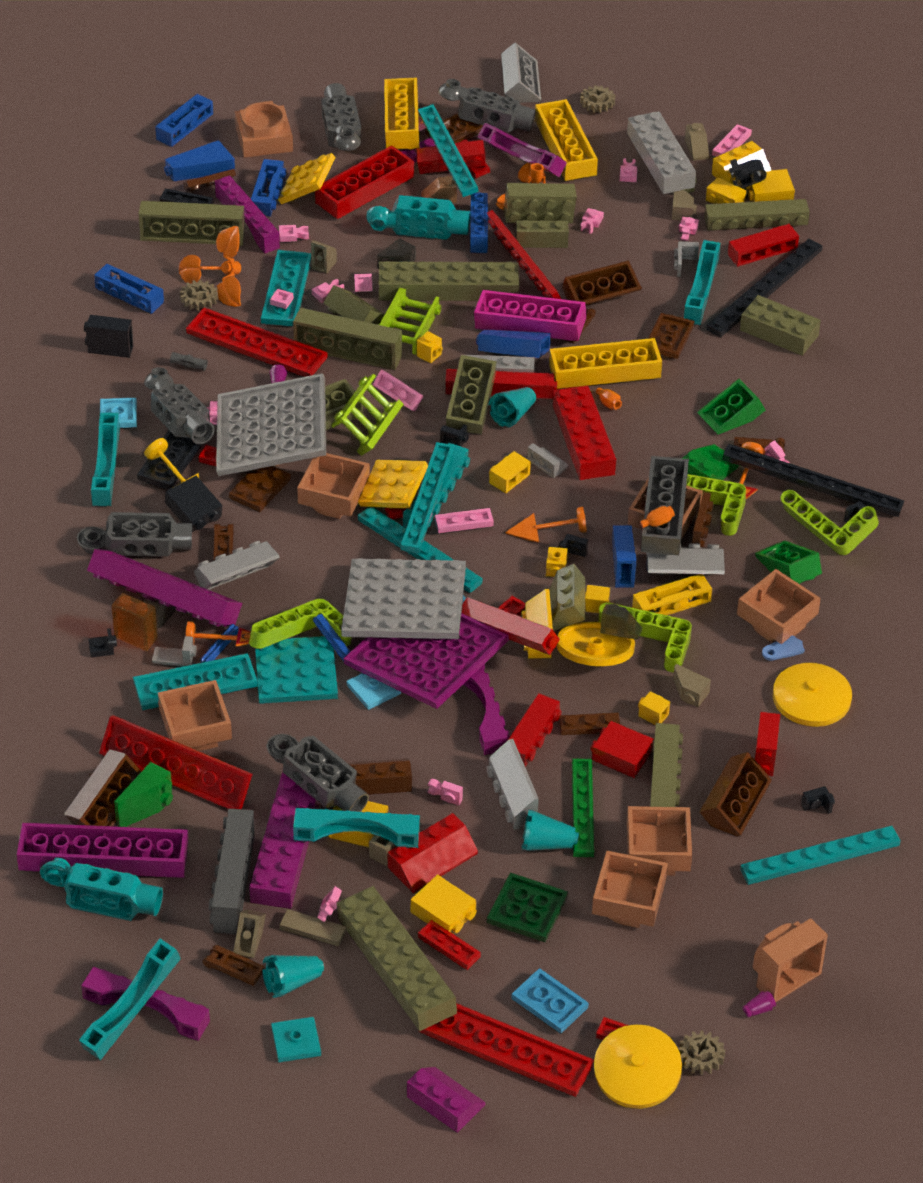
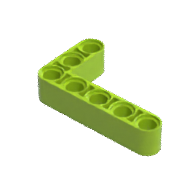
(724, 493)
(825, 525)
(295, 622)
(663, 628)

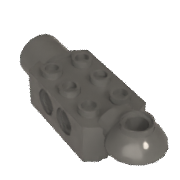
(488, 107)
(340, 118)
(178, 407)
(138, 535)
(318, 771)

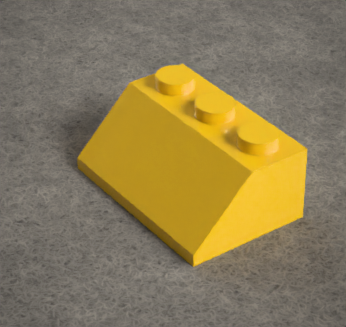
(742, 154)
(539, 611)

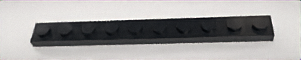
(765, 286)
(812, 480)

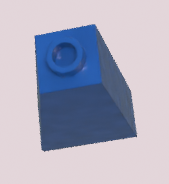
(199, 162)
(514, 342)
(623, 556)

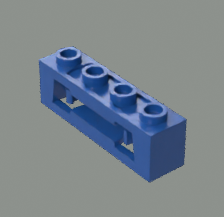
(184, 120)
(275, 172)
(479, 223)
(129, 288)

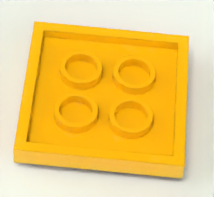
(306, 178)
(393, 483)

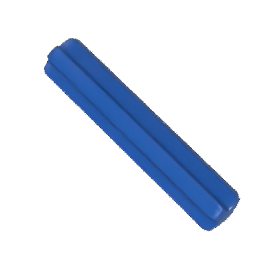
(331, 636)
(219, 645)

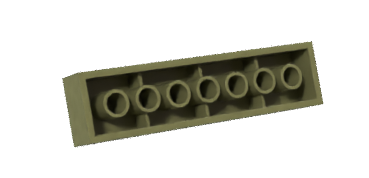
(446, 279)
(396, 958)

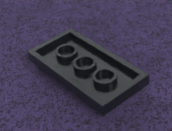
(179, 453)

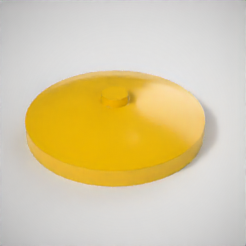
(589, 647)
(812, 694)
(637, 1066)

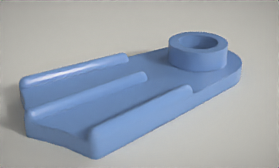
(791, 647)

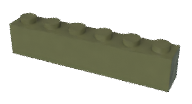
(756, 214)
(666, 765)

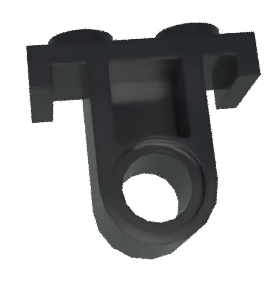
(747, 173)

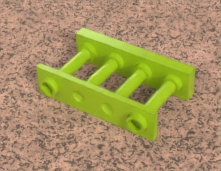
(395, 311)
(383, 419)

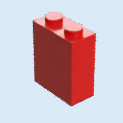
(767, 741)
(622, 749)

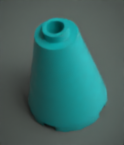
(511, 405)
(547, 833)
(290, 972)

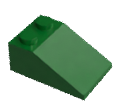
(732, 408)
(708, 463)
(791, 560)
(144, 796)

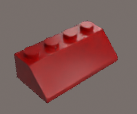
(438, 852)

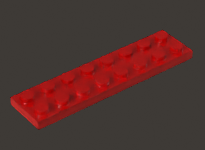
(525, 261)
(256, 342)
(188, 767)
(513, 1049)

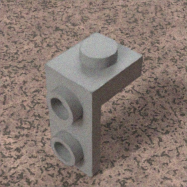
(686, 251)
(176, 656)

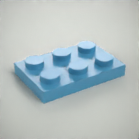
(550, 1000)

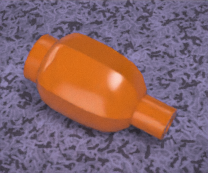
(609, 398)
(658, 517)

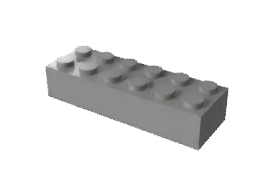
(661, 152)

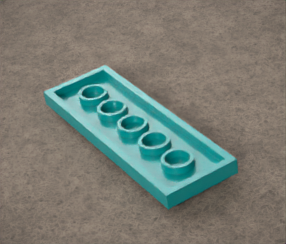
(290, 275)
(230, 673)

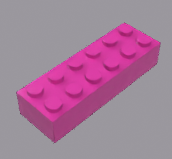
(530, 314)

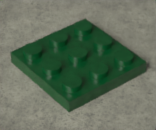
(527, 907)

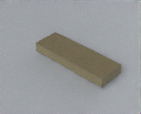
(312, 927)

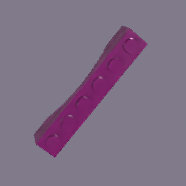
(502, 141)
(263, 231)
(491, 731)
(186, 1016)

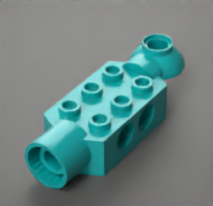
(420, 218)
(103, 890)

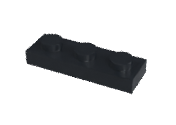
(183, 197)

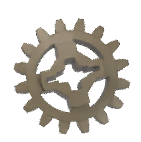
(597, 99)
(198, 295)
(701, 1052)

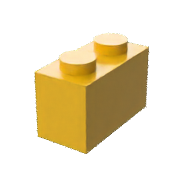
(724, 192)
(509, 472)

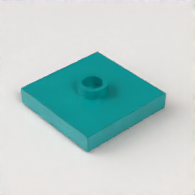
(296, 1039)

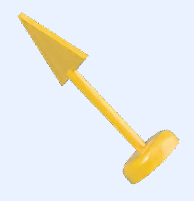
(156, 450)

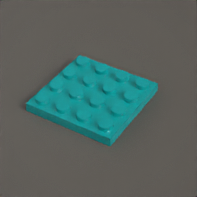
(296, 671)

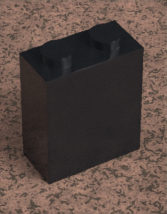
(109, 336)
(193, 503)

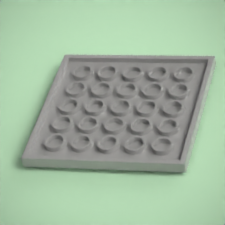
(271, 424)
(404, 598)

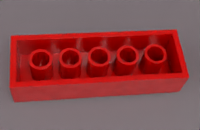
(364, 182)
(584, 432)

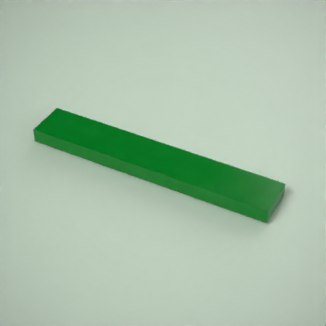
(583, 807)

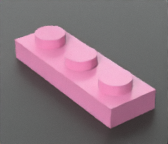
(732, 140)
(398, 390)
(464, 520)

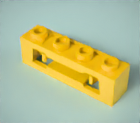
(674, 596)

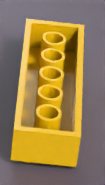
(401, 113)
(566, 139)
(605, 363)

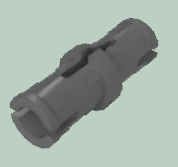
(188, 361)

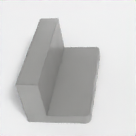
(546, 460)

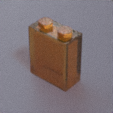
(134, 621)

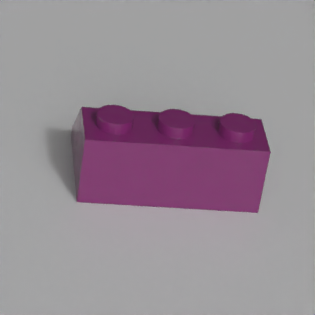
(443, 1097)

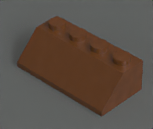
(601, 283)
(383, 776)
(736, 794)
(96, 799)

